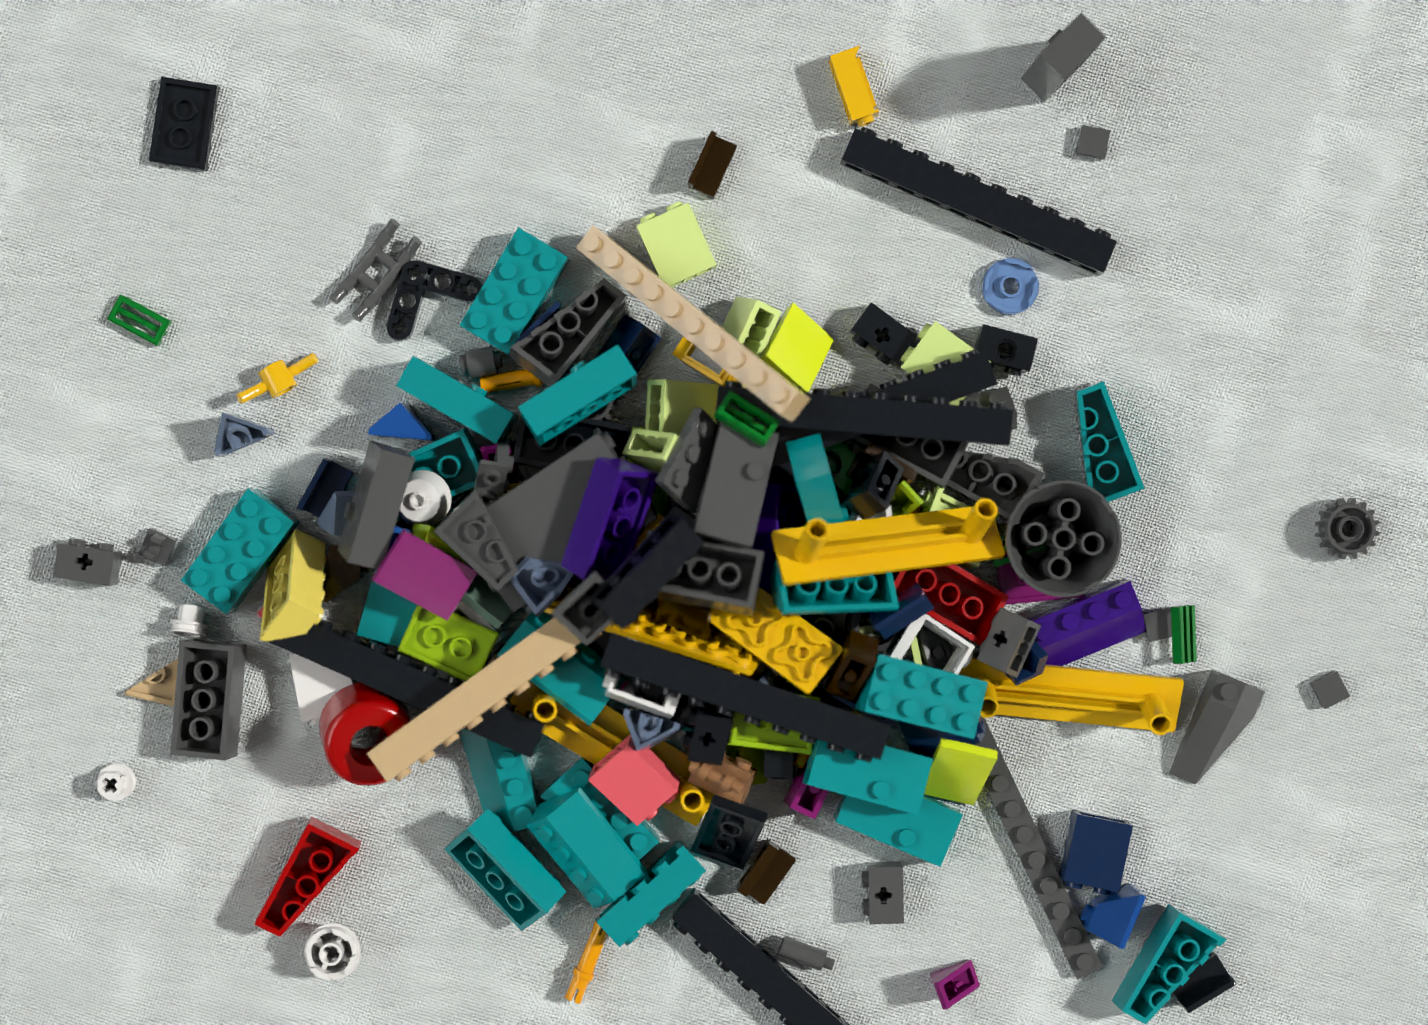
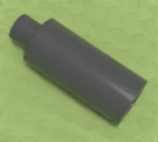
(805, 954)

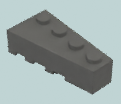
(566, 337)

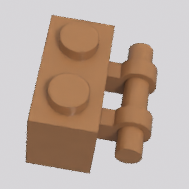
(728, 781)

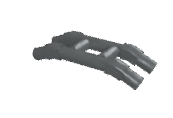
(358, 273)

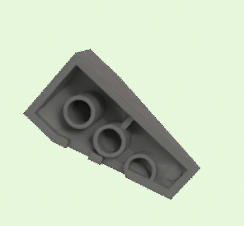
(994, 478)
(1217, 720)

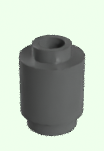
(480, 362)

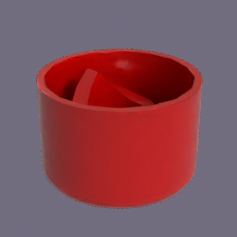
(347, 713)

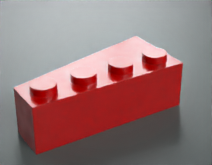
(310, 867)

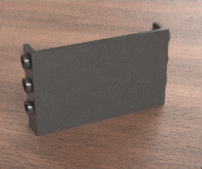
(542, 510)

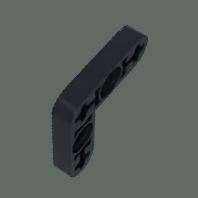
(418, 289)

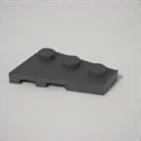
(688, 461)
(478, 541)

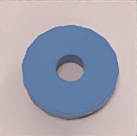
(993, 286)

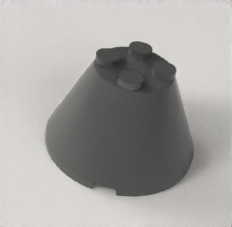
(1075, 528)

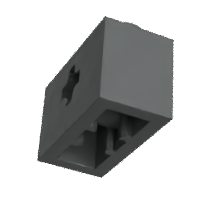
(71, 564)
(1012, 655)
(891, 907)

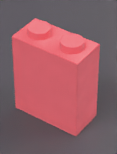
(635, 781)

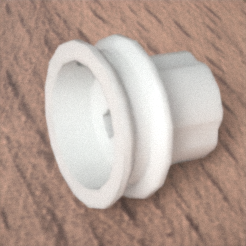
(189, 622)
(125, 781)

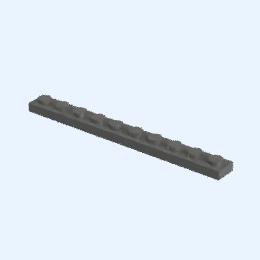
(1039, 865)

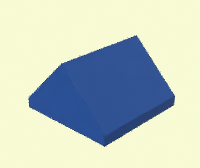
(401, 423)

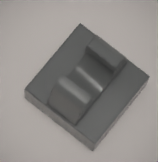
(157, 547)

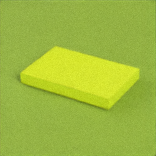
(797, 348)
(959, 771)

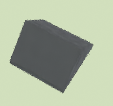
(580, 614)

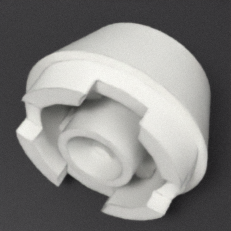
(425, 499)
(332, 951)

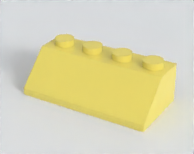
(294, 588)

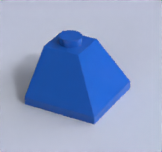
(1114, 914)

